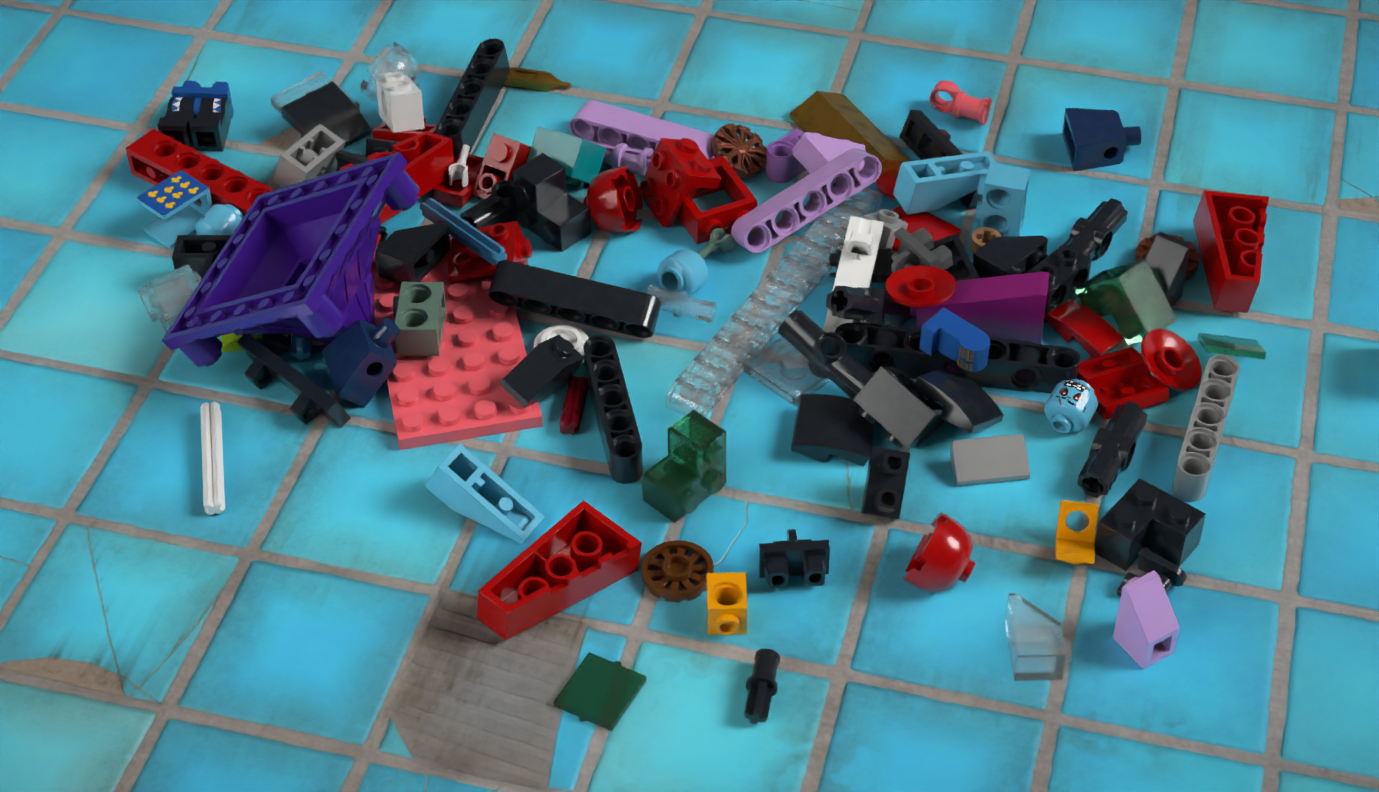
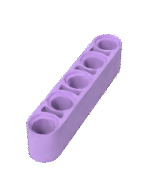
(615, 125)
(791, 200)

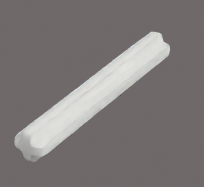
(212, 458)

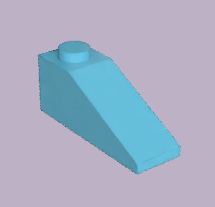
(939, 181)
(482, 496)

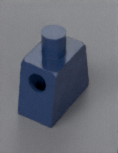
(1096, 137)
(361, 359)

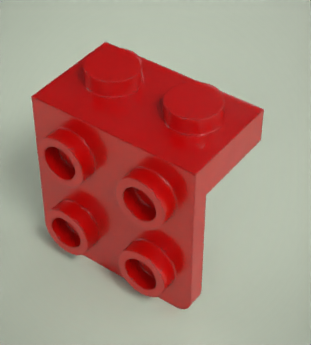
(671, 172)
(468, 264)

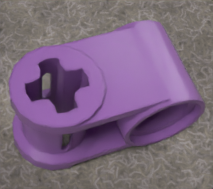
(780, 163)

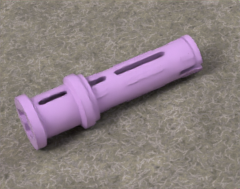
(622, 155)

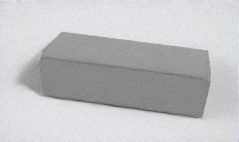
(989, 459)

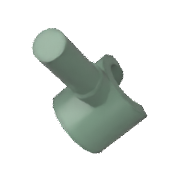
(719, 240)

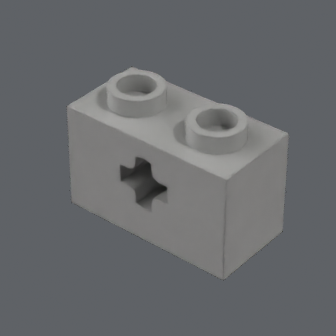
(309, 157)

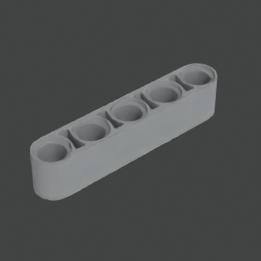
(1205, 428)

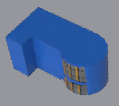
(956, 340)

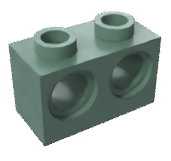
(420, 317)

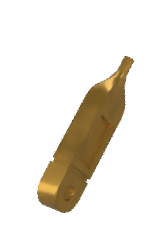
(533, 80)

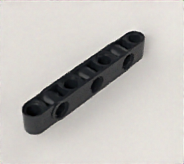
(1010, 362)

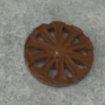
(677, 570)

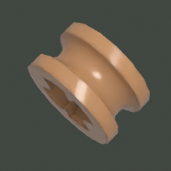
(981, 237)

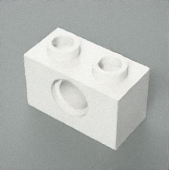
(400, 102)

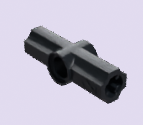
(495, 209)
(1095, 233)
(867, 306)
(825, 353)
(1112, 449)

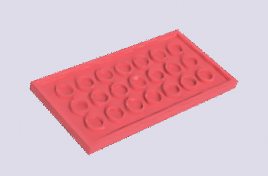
(461, 389)

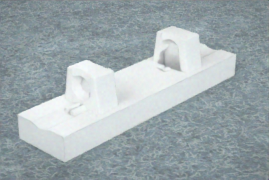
(853, 268)

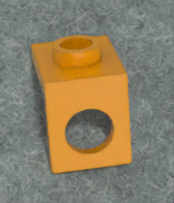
(1072, 545)

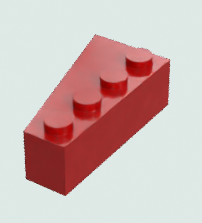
(427, 164)
(1231, 245)
(557, 571)

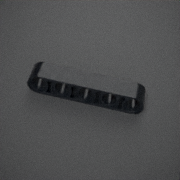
(475, 95)
(574, 299)
(613, 410)

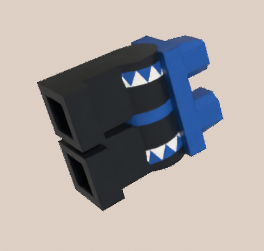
(199, 113)

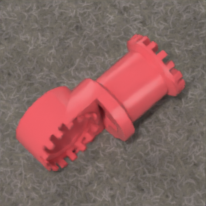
(961, 103)

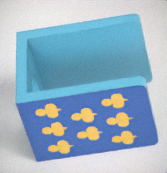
(176, 206)

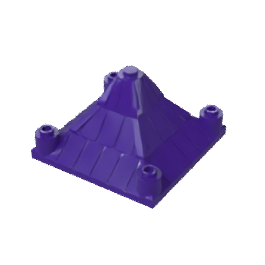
(296, 261)

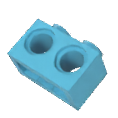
(1003, 199)

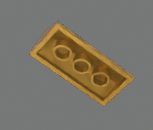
(839, 118)

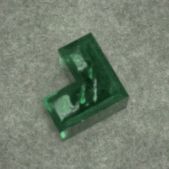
(1131, 297)
(690, 470)

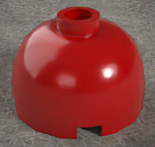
(614, 201)
(941, 556)

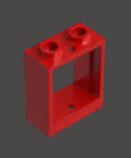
(700, 223)

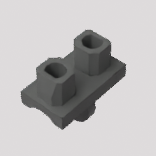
(915, 251)

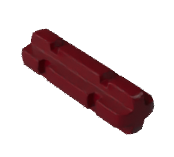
(573, 405)

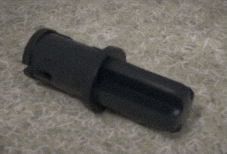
(761, 685)

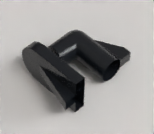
(1168, 571)

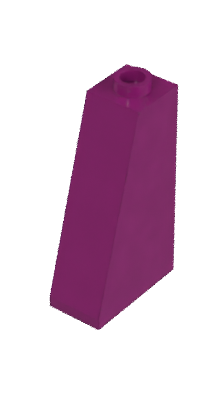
(997, 305)

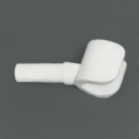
(460, 170)

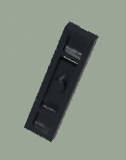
(931, 142)
(310, 398)

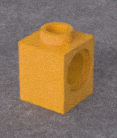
(726, 603)

